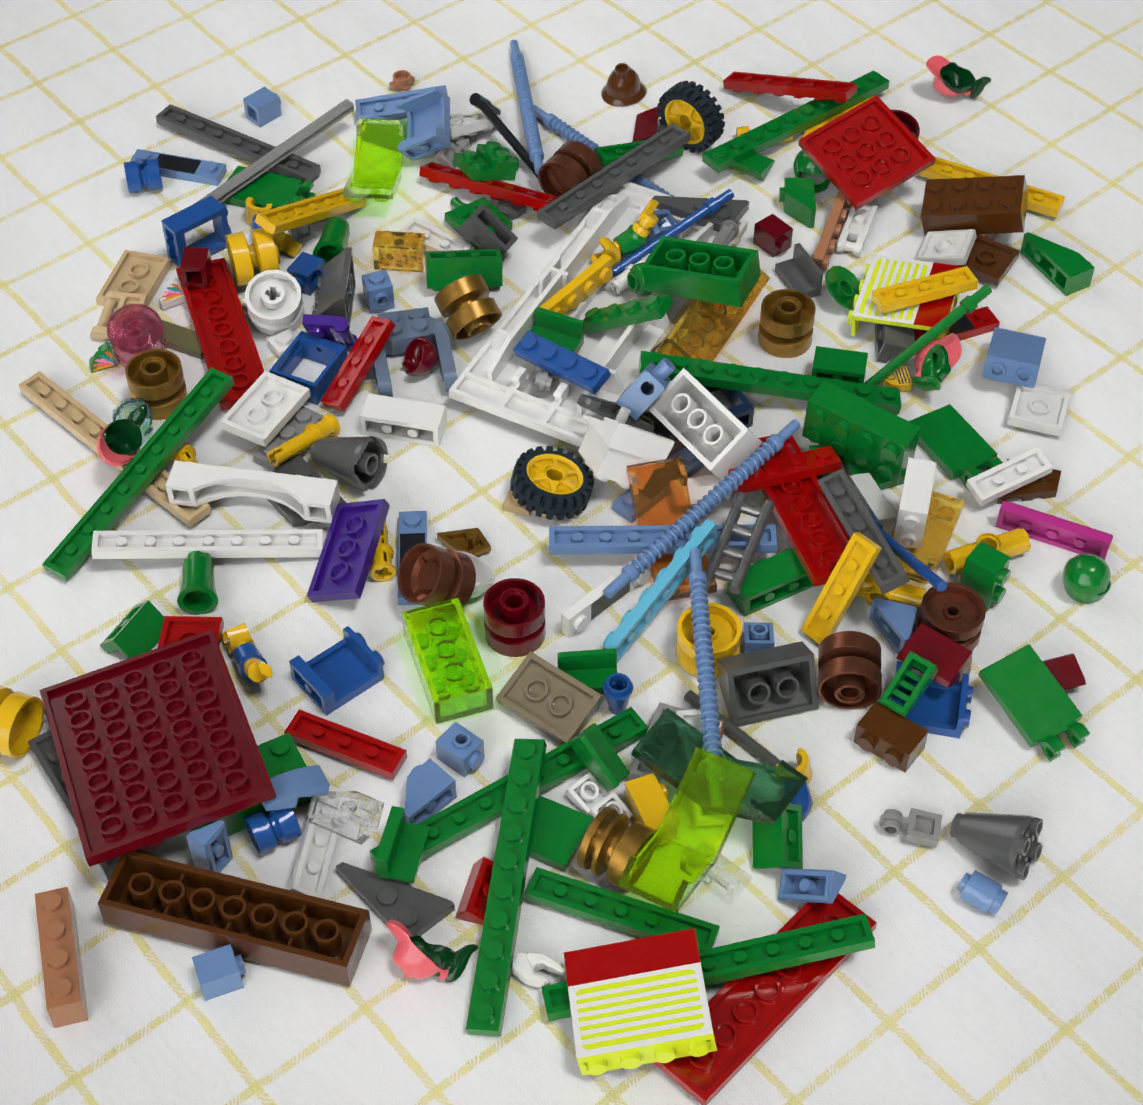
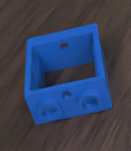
(191, 217)
(309, 347)

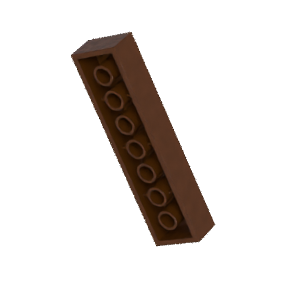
(221, 909)

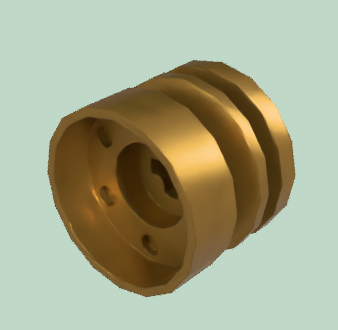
(611, 843)

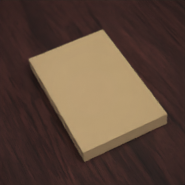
(136, 274)

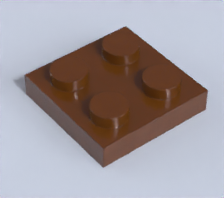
(991, 260)

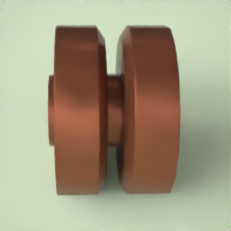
(954, 613)

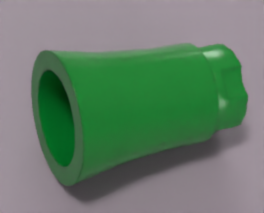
(333, 239)
(197, 584)

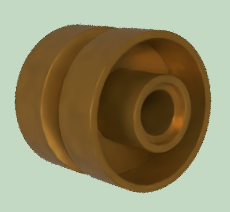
(467, 307)
(786, 323)
(157, 380)

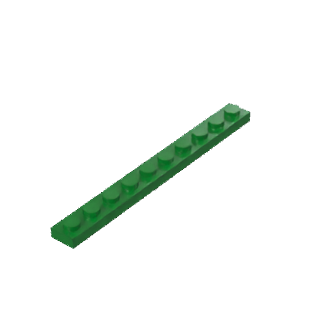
(789, 124)
(769, 381)
(139, 473)
(488, 802)
(506, 889)
(757, 956)

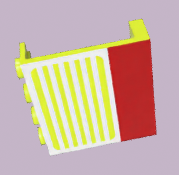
(890, 271)
(638, 1002)

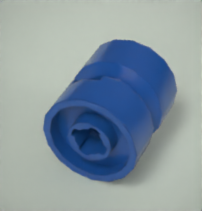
(143, 175)
(270, 827)

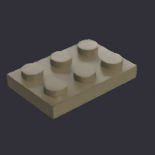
(549, 698)

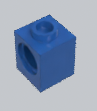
(306, 271)

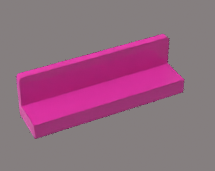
(1054, 530)

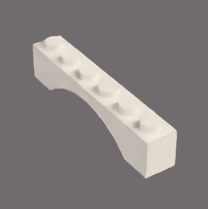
(200, 483)

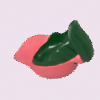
(954, 80)
(122, 438)
(424, 959)

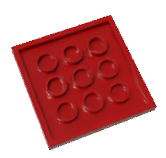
(866, 152)

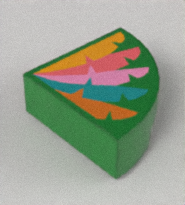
(102, 358)

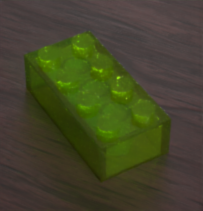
(447, 661)

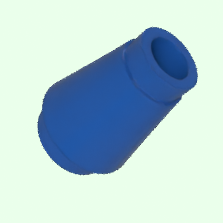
(618, 692)

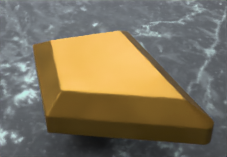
(465, 540)

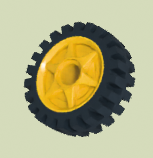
(694, 112)
(552, 483)

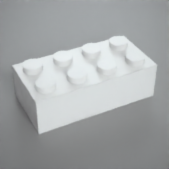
(704, 424)

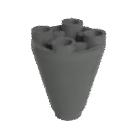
(1001, 839)

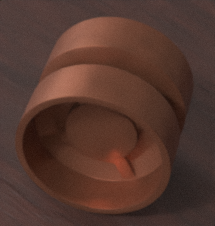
(568, 168)
(435, 575)
(849, 670)

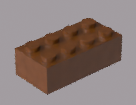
(975, 203)

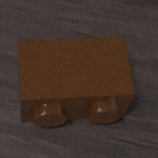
(890, 736)

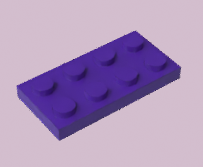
(348, 551)

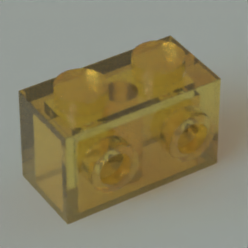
(398, 249)

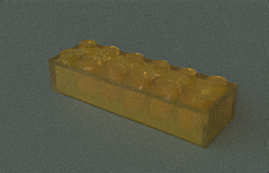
(704, 327)

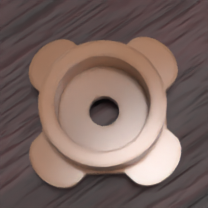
(402, 80)

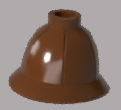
(623, 87)

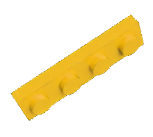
(581, 286)
(924, 289)
(841, 587)

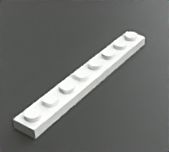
(217, 543)

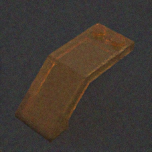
(661, 498)

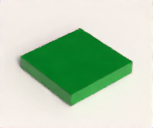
(557, 833)

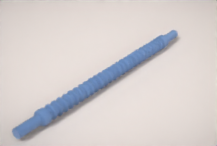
(526, 106)
(570, 134)
(631, 571)
(702, 636)

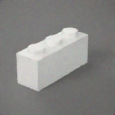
(403, 419)

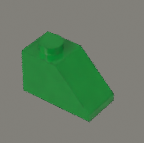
(799, 200)

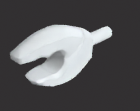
(528, 964)

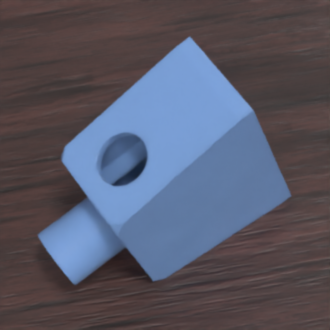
(641, 393)

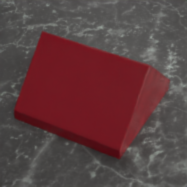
(938, 649)

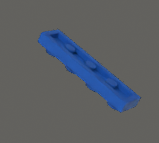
(561, 362)

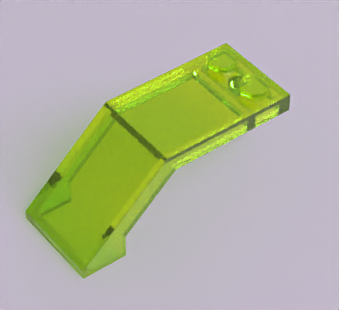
(376, 159)
(690, 833)

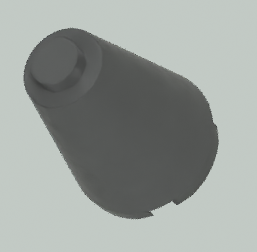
(352, 459)

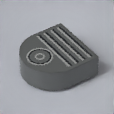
(509, 210)

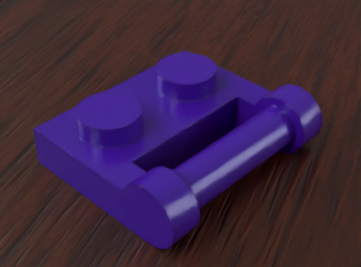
(330, 328)

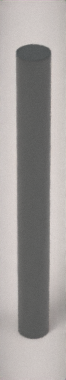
(738, 734)

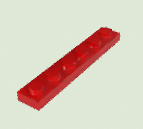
(790, 86)
(495, 189)

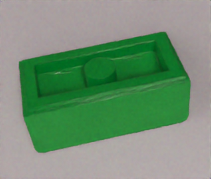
(755, 166)

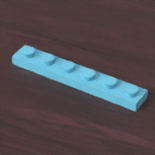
(666, 584)

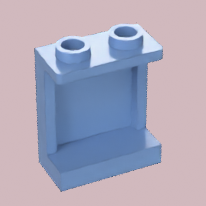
(426, 123)
(1014, 357)

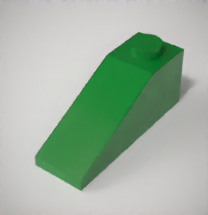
(1060, 265)

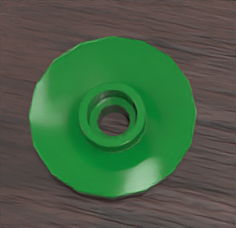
(842, 286)

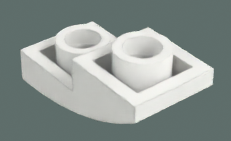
(592, 797)

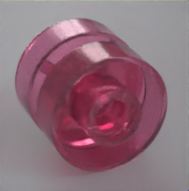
(135, 330)

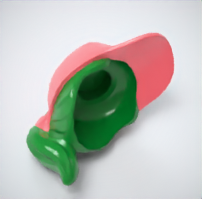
(936, 362)

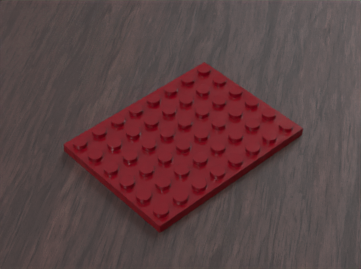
(154, 747)

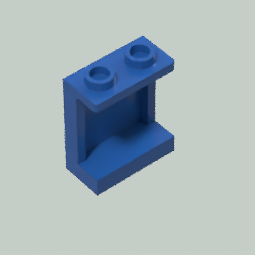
(339, 672)
(940, 708)

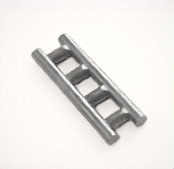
(744, 556)

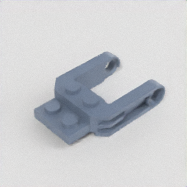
(410, 325)

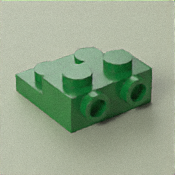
(487, 163)

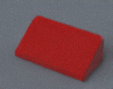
(475, 895)

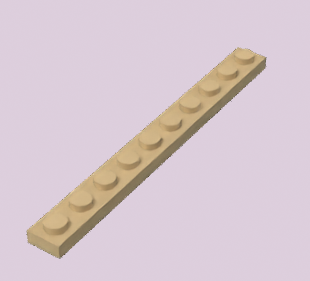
(88, 428)

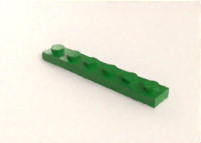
(613, 908)

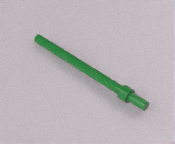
(966, 305)

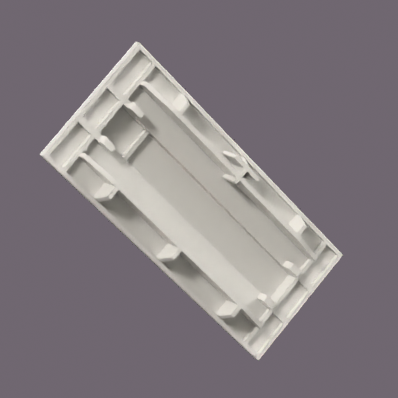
(505, 383)

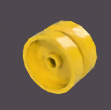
(725, 632)

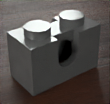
(476, 230)

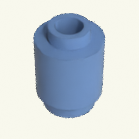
(982, 892)

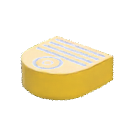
(899, 379)

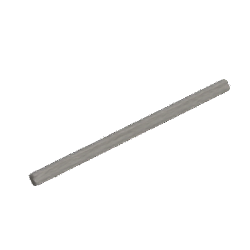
(281, 151)

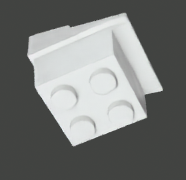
(614, 445)

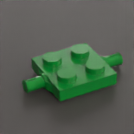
(462, 211)

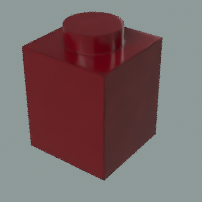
(773, 235)
(196, 267)

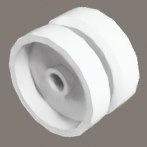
(274, 302)

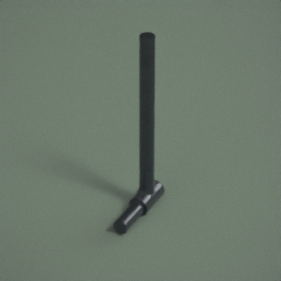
(491, 113)

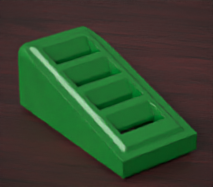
(921, 664)

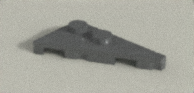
(685, 206)
(610, 409)
(395, 900)

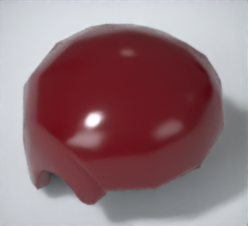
(420, 357)

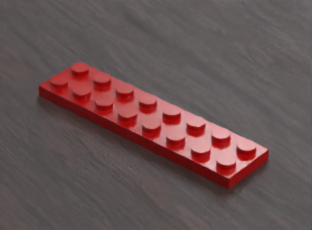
(223, 331)
(807, 521)
(756, 1007)

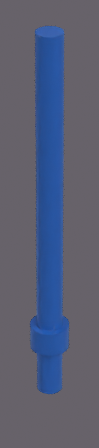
(709, 207)
(913, 562)

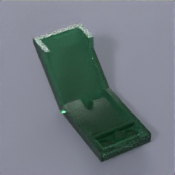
(671, 745)

